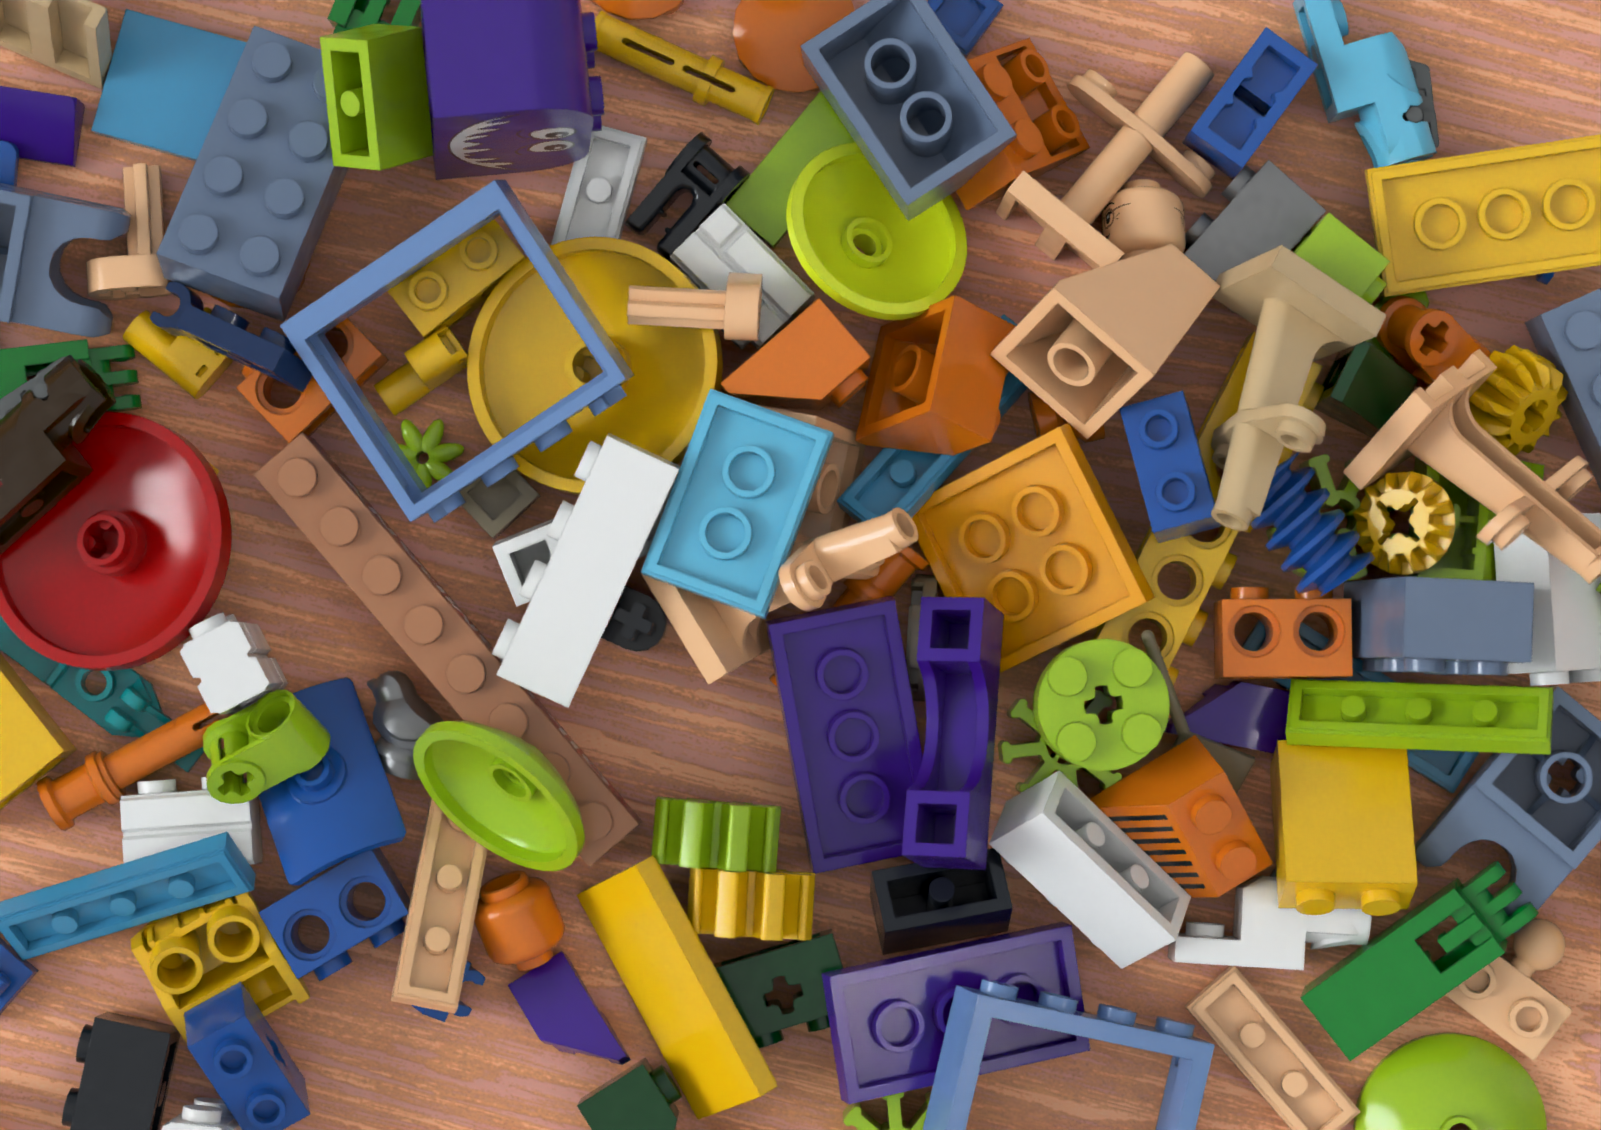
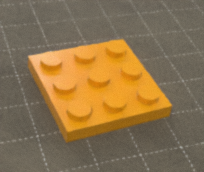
(1034, 544)

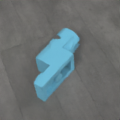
(1370, 81)

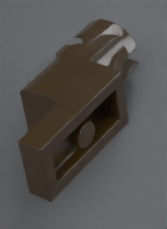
(38, 437)

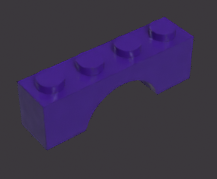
(960, 675)

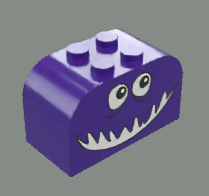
(509, 84)

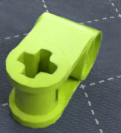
(264, 741)

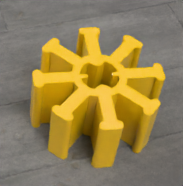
(751, 903)

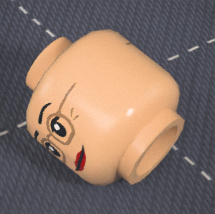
(1144, 218)

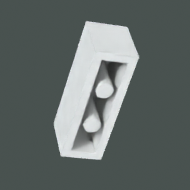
(1090, 870)

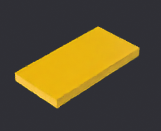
(1488, 215)
(677, 989)

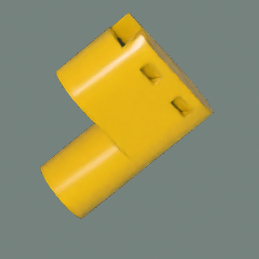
(178, 357)
(428, 366)

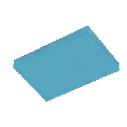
(737, 503)

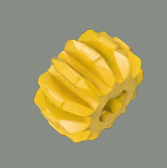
(1518, 399)

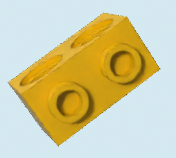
(457, 279)

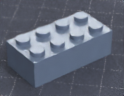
(258, 182)

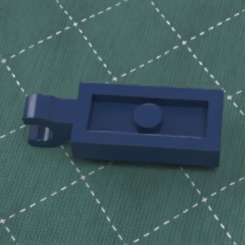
(227, 335)

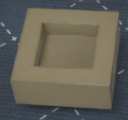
(500, 503)

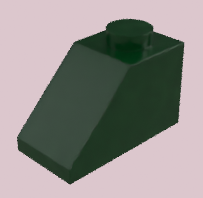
(1364, 388)
(633, 1100)

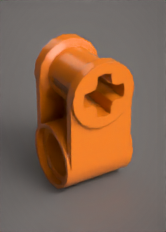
(1424, 339)

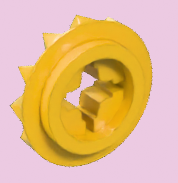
(1432, 520)

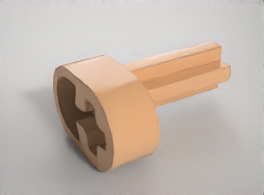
(139, 271)
(733, 310)

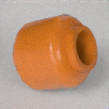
(518, 920)

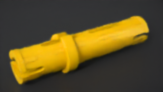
(748, 99)

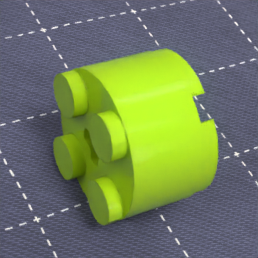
(1130, 729)

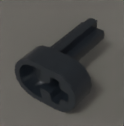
(636, 622)

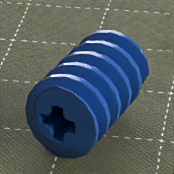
(1308, 531)

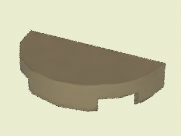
(921, 586)

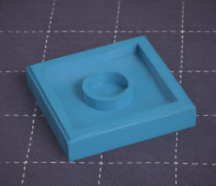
(165, 84)

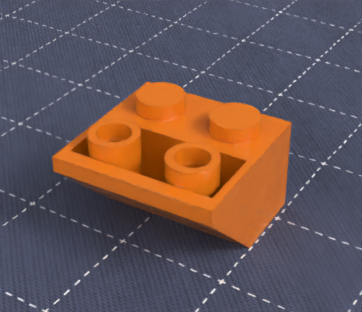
(1037, 113)

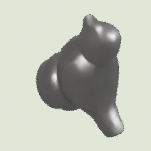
(400, 721)

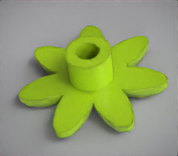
(428, 444)

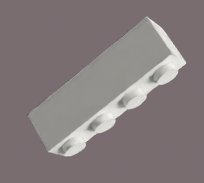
(587, 569)

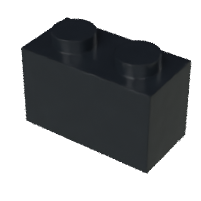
(939, 905)
(123, 1074)

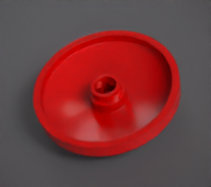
(124, 554)

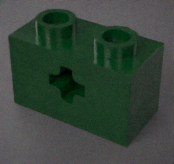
(800, 962)

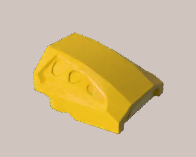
(209, 951)

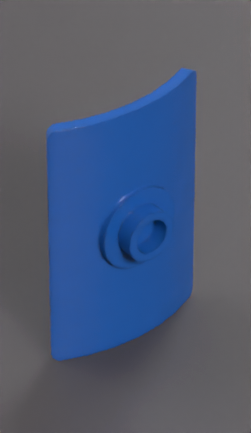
(339, 803)

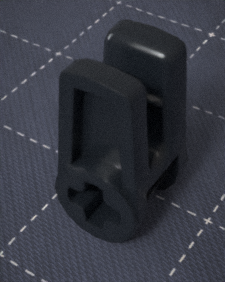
(682, 178)

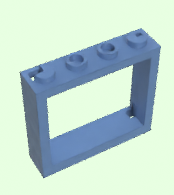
(308, 338)
(970, 1025)

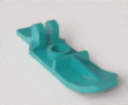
(123, 708)

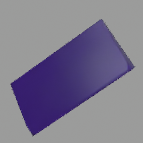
(41, 125)

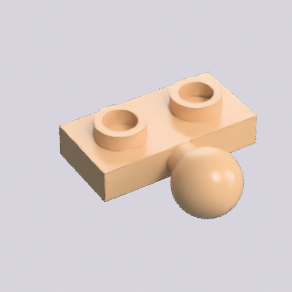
(1512, 1001)

